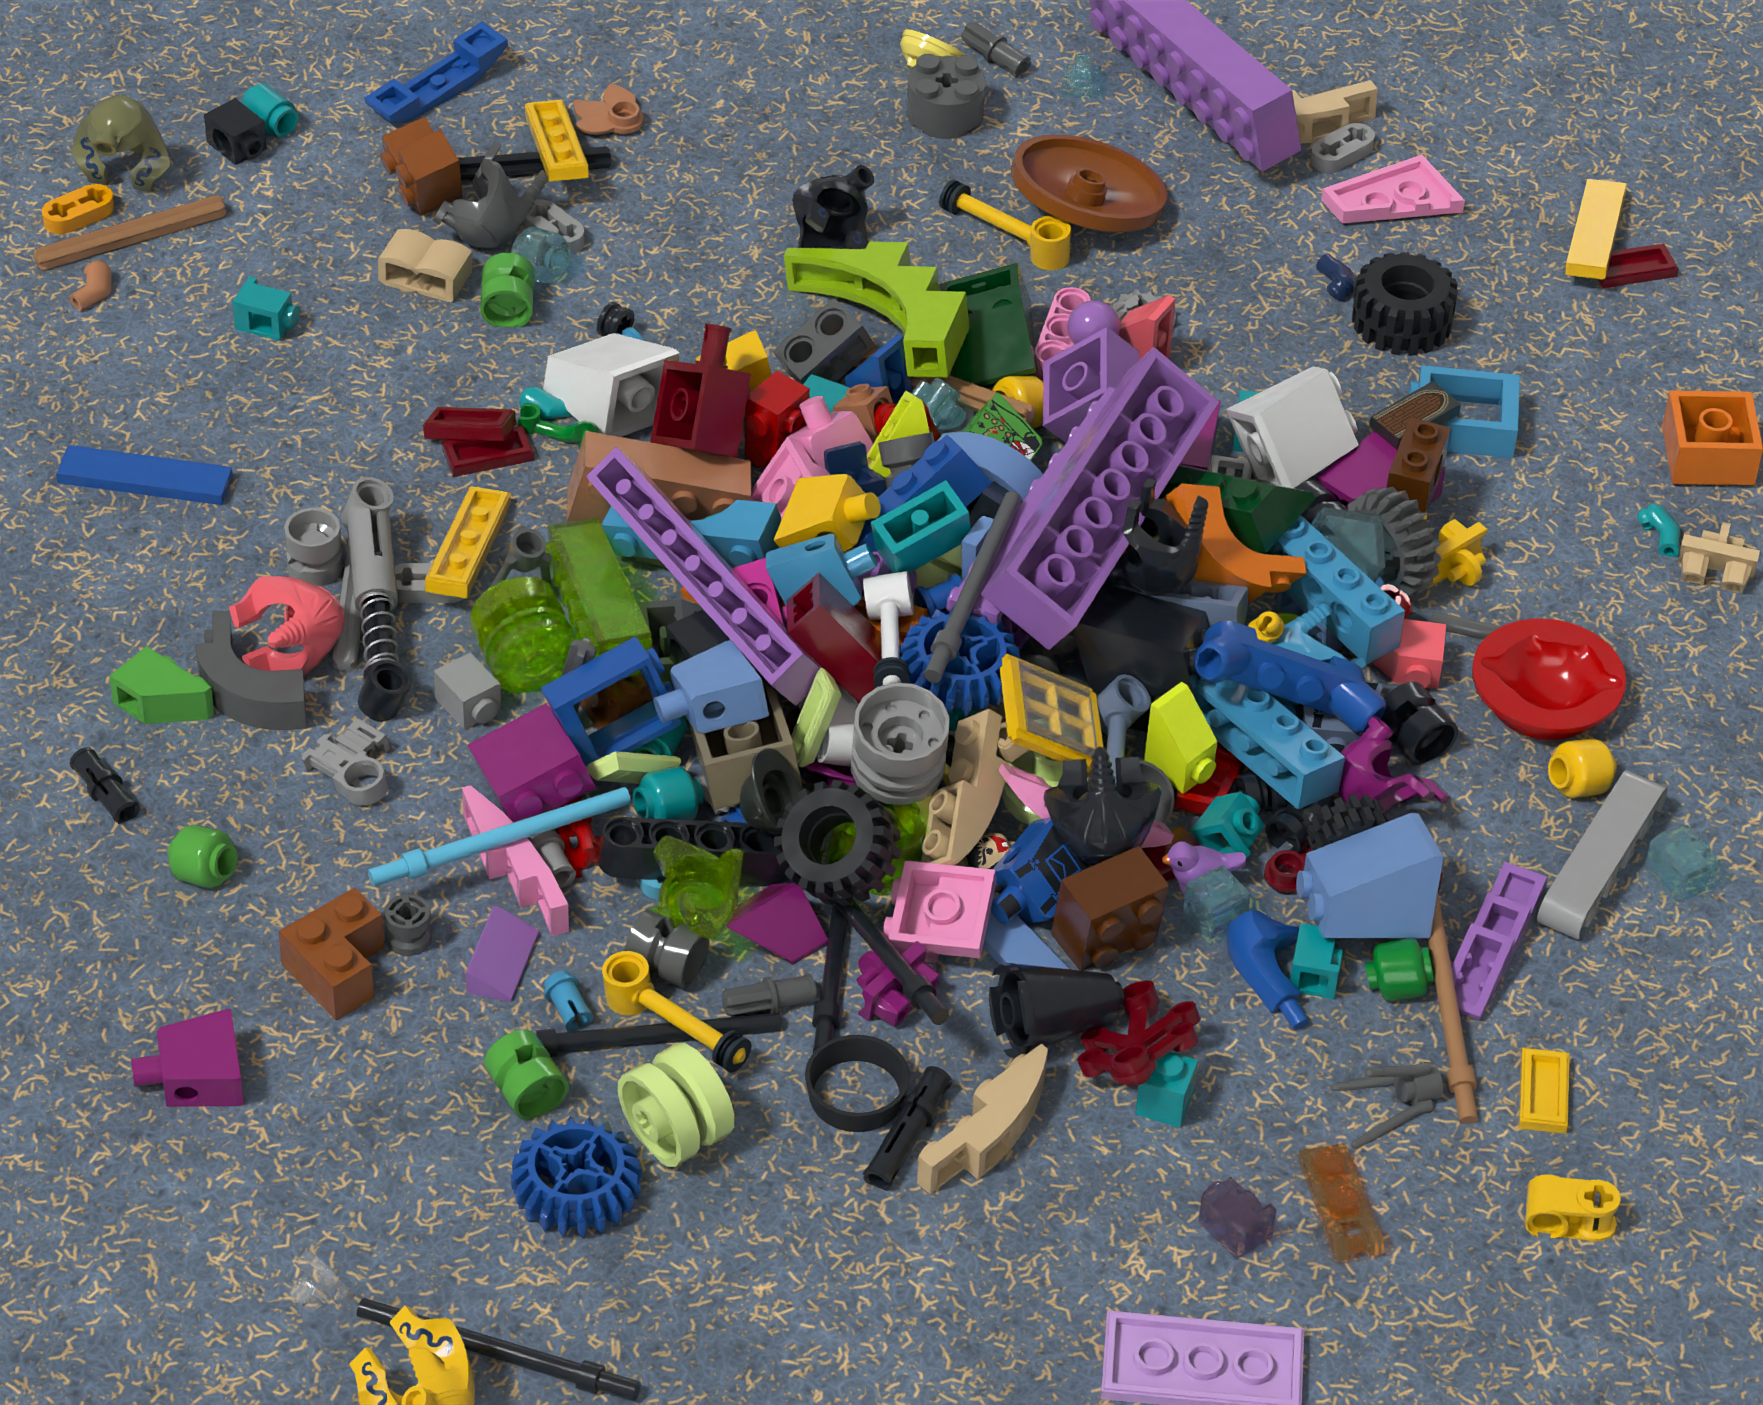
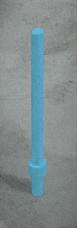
(416, 863)

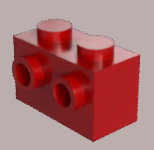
(772, 416)

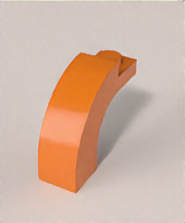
(1227, 559)

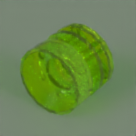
(522, 633)

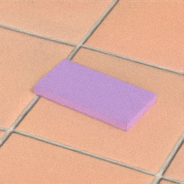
(1200, 1361)

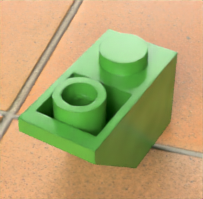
(159, 690)

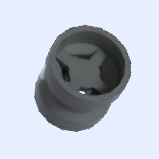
(408, 924)

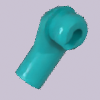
(549, 405)

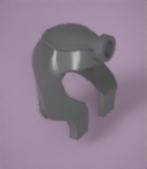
(499, 210)

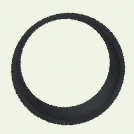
(863, 1049)

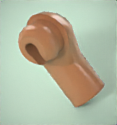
(97, 285)

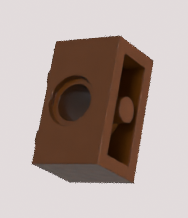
(1419, 461)

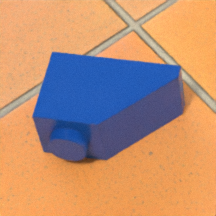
(883, 369)

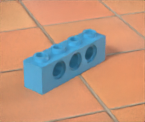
(1362, 612)

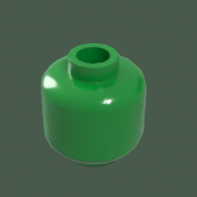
(1400, 970)

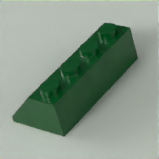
(1252, 509)

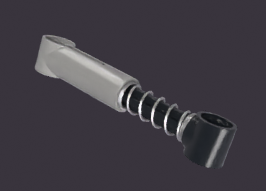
(375, 596)

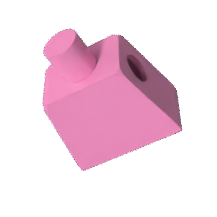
(828, 429)

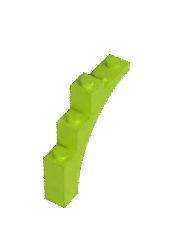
(885, 281)

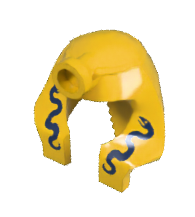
(437, 1381)

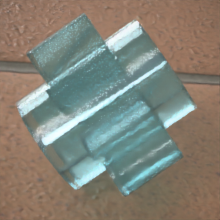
(940, 400)

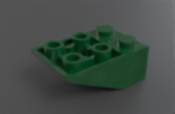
(1000, 326)

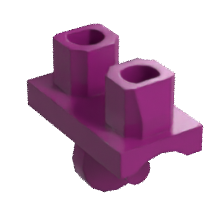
(883, 990)

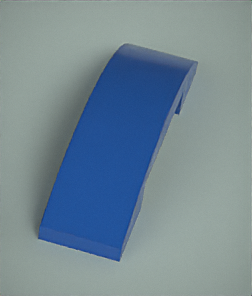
(473, 56)

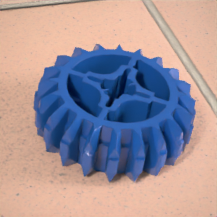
(964, 679)
(582, 1189)

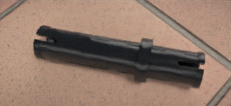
(916, 1113)

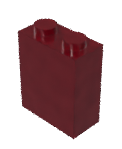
(835, 635)

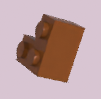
(423, 165)
(330, 952)

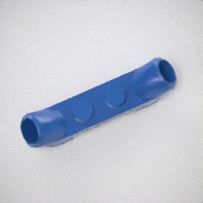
(1333, 687)

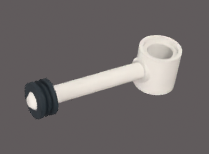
(887, 599)

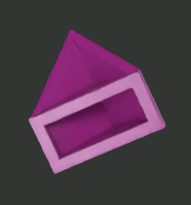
(780, 922)

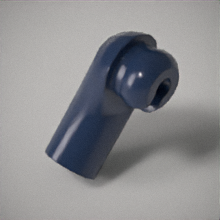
(1342, 276)

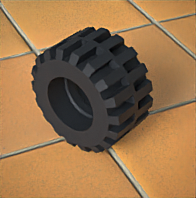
(1404, 303)
(811, 822)

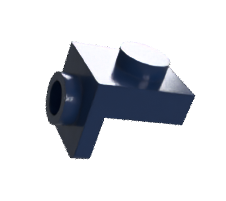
(852, 460)

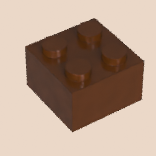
(1109, 909)

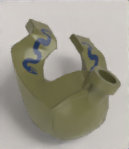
(115, 127)

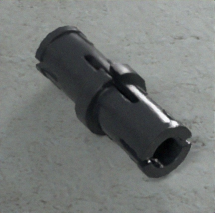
(104, 785)

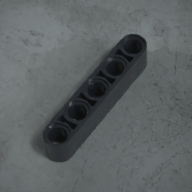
(630, 844)

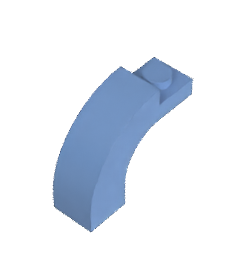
(998, 461)

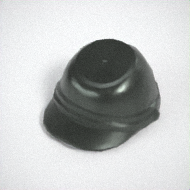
(768, 791)

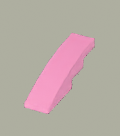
(518, 860)

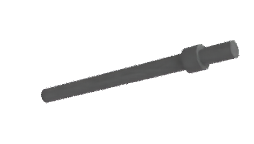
(948, 641)

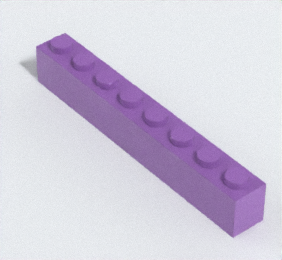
(705, 575)

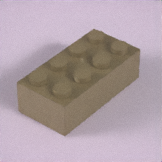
(729, 752)

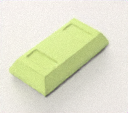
(815, 717)
(628, 766)

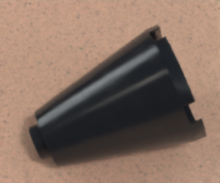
(1050, 1004)

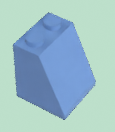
(1374, 882)

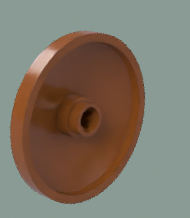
(1088, 183)

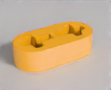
(78, 209)

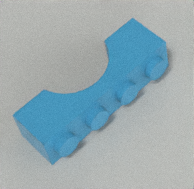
(738, 533)

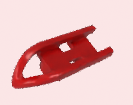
(588, 844)

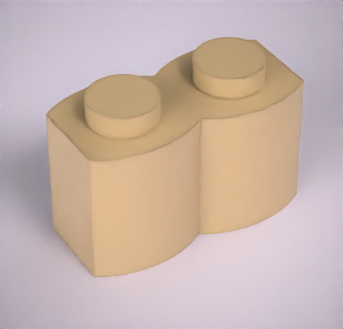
(425, 265)

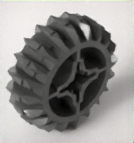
(1407, 538)

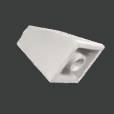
(610, 381)
(1294, 428)

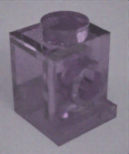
(1236, 1217)

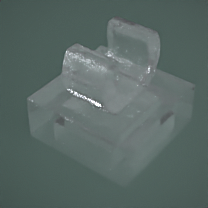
(319, 1284)

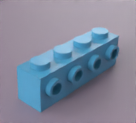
(1271, 741)

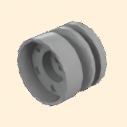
(899, 743)

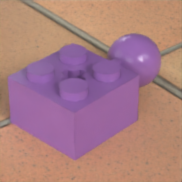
(1086, 368)

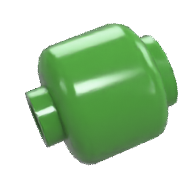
(202, 856)

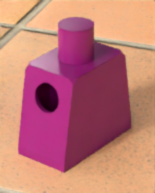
(195, 1063)

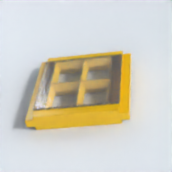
(1049, 712)

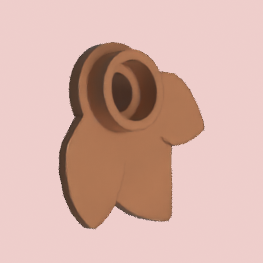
(614, 114)

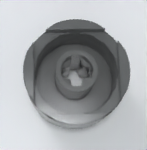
(946, 95)

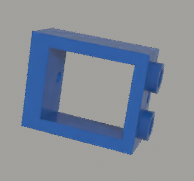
(626, 732)

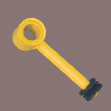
(1046, 237)
(631, 992)

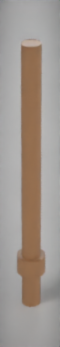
(1460, 1076)

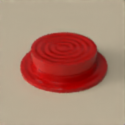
(1548, 677)

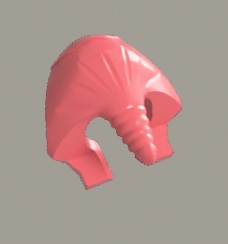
(310, 617)

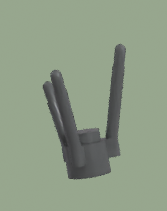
(524, 555)
(1412, 1083)

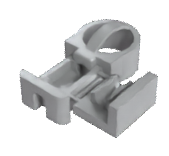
(352, 754)

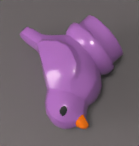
(1194, 861)

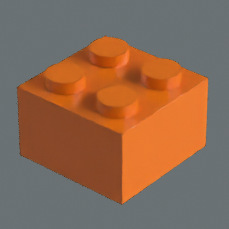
(1712, 437)

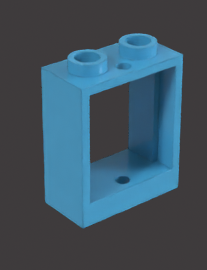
(1472, 435)

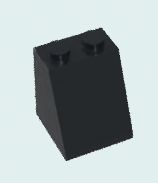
(1139, 639)

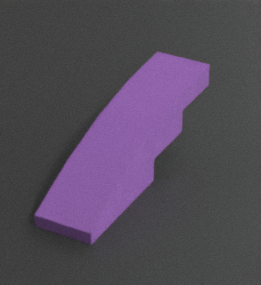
(1495, 937)

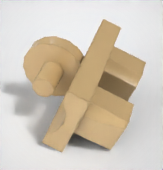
(1718, 553)

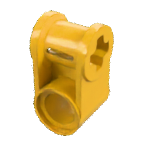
(1568, 1209)

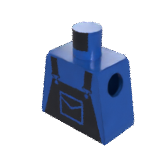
(1033, 874)

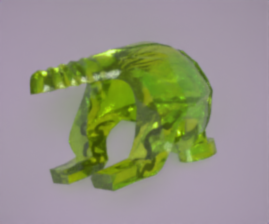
(698, 886)

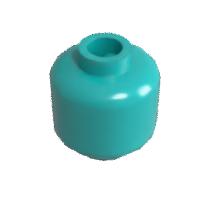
(668, 795)

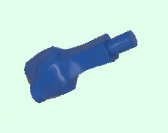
(1252, 948)

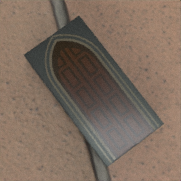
(1426, 404)

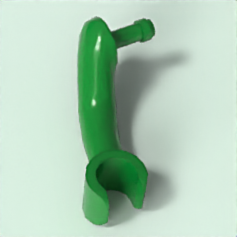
(533, 424)

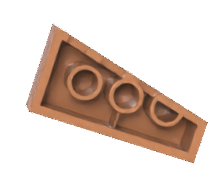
(692, 479)

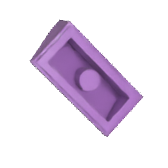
(500, 956)

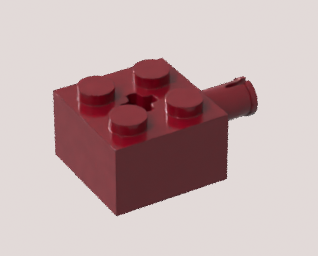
(703, 401)

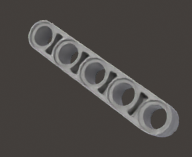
(1600, 854)

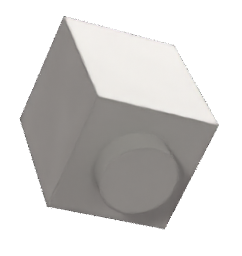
(467, 691)

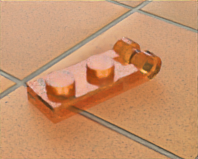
(1340, 1201)

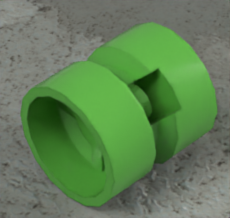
(507, 290)
(526, 1074)

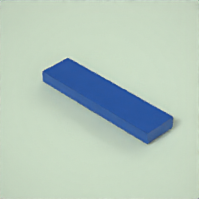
(144, 475)

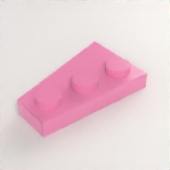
(1393, 192)

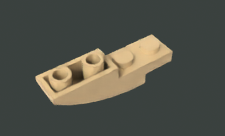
(1333, 109)
(967, 805)
(998, 1120)

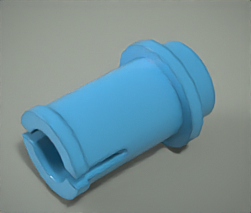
(563, 991)

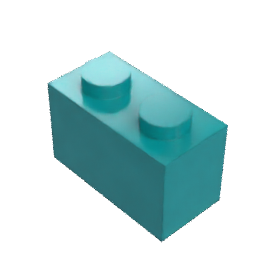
(921, 529)

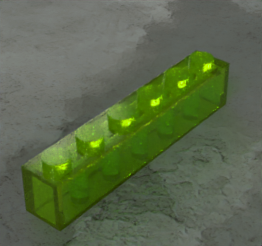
(594, 586)

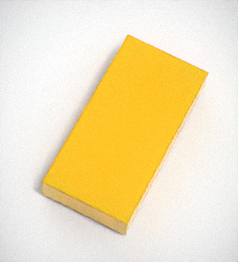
(1544, 1090)

